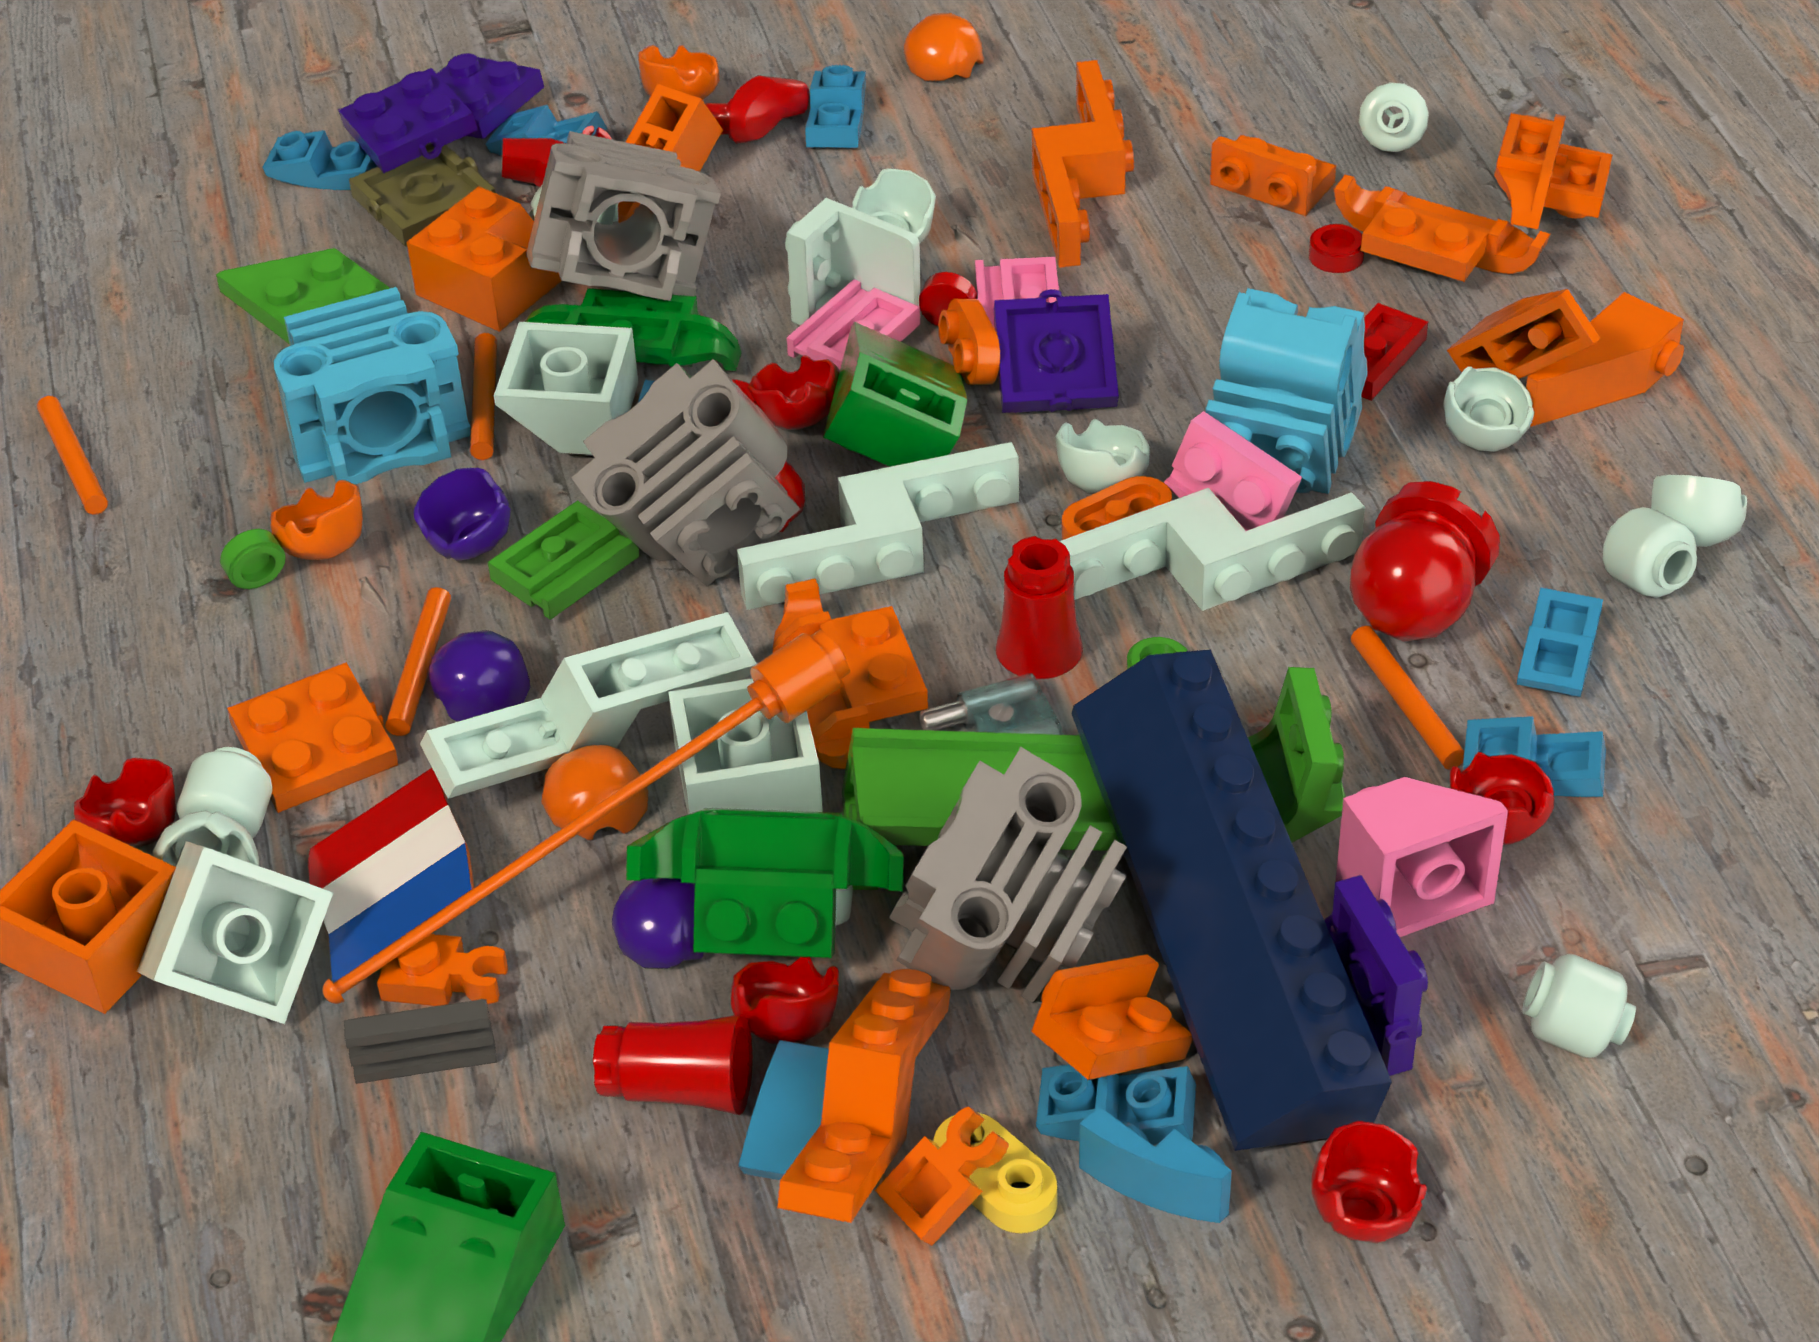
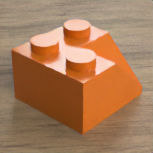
(478, 260)
(83, 914)

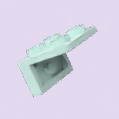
(843, 245)

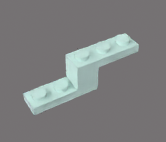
(881, 524)
(1210, 548)
(586, 703)

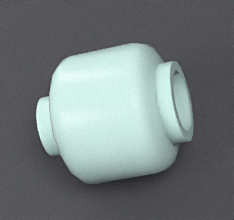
(1413, 111)
(1650, 552)
(230, 784)
(1578, 1005)

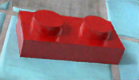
(1388, 344)

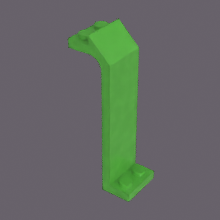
(913, 778)

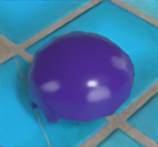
(463, 514)
(478, 674)
(656, 922)

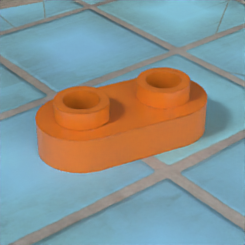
(971, 341)
(1113, 504)

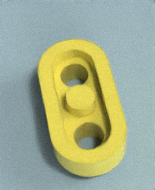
(1006, 1206)

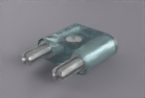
(999, 707)

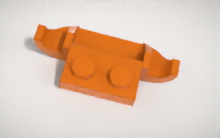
(1548, 174)
(1434, 234)
(881, 665)

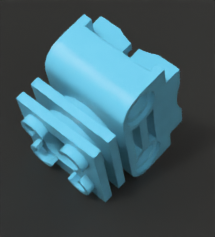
(1292, 382)
(369, 388)

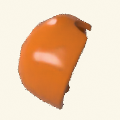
(943, 47)
(684, 71)
(319, 524)
(586, 779)

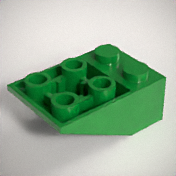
(894, 401)
(452, 1247)

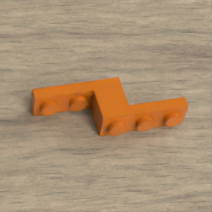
(1080, 162)
(865, 1096)

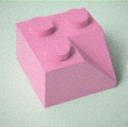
(1422, 849)

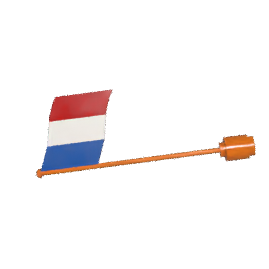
(408, 867)

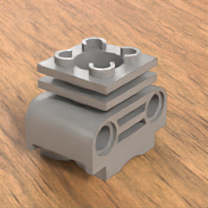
(647, 254)
(690, 472)
(1003, 881)

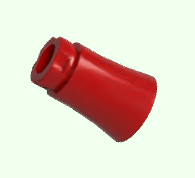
(1039, 611)
(677, 1062)

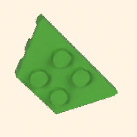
(295, 285)

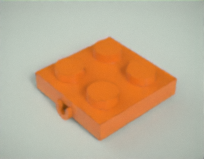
(314, 736)

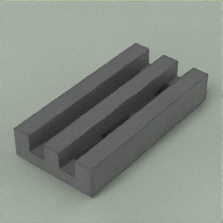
(420, 1041)

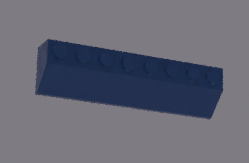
(1230, 905)

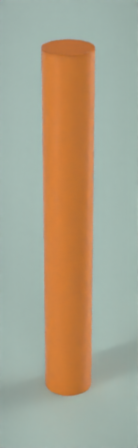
(483, 396)
(72, 455)
(418, 662)
(1408, 697)

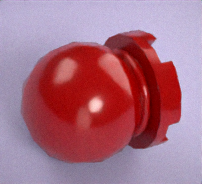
(1422, 562)

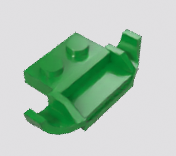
(661, 328)
(766, 875)

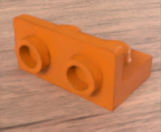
(1270, 173)
(1106, 1022)

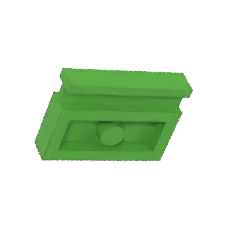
(562, 559)

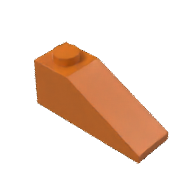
(674, 124)
(1526, 335)
(1634, 352)

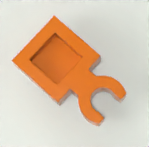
(438, 968)
(933, 1181)

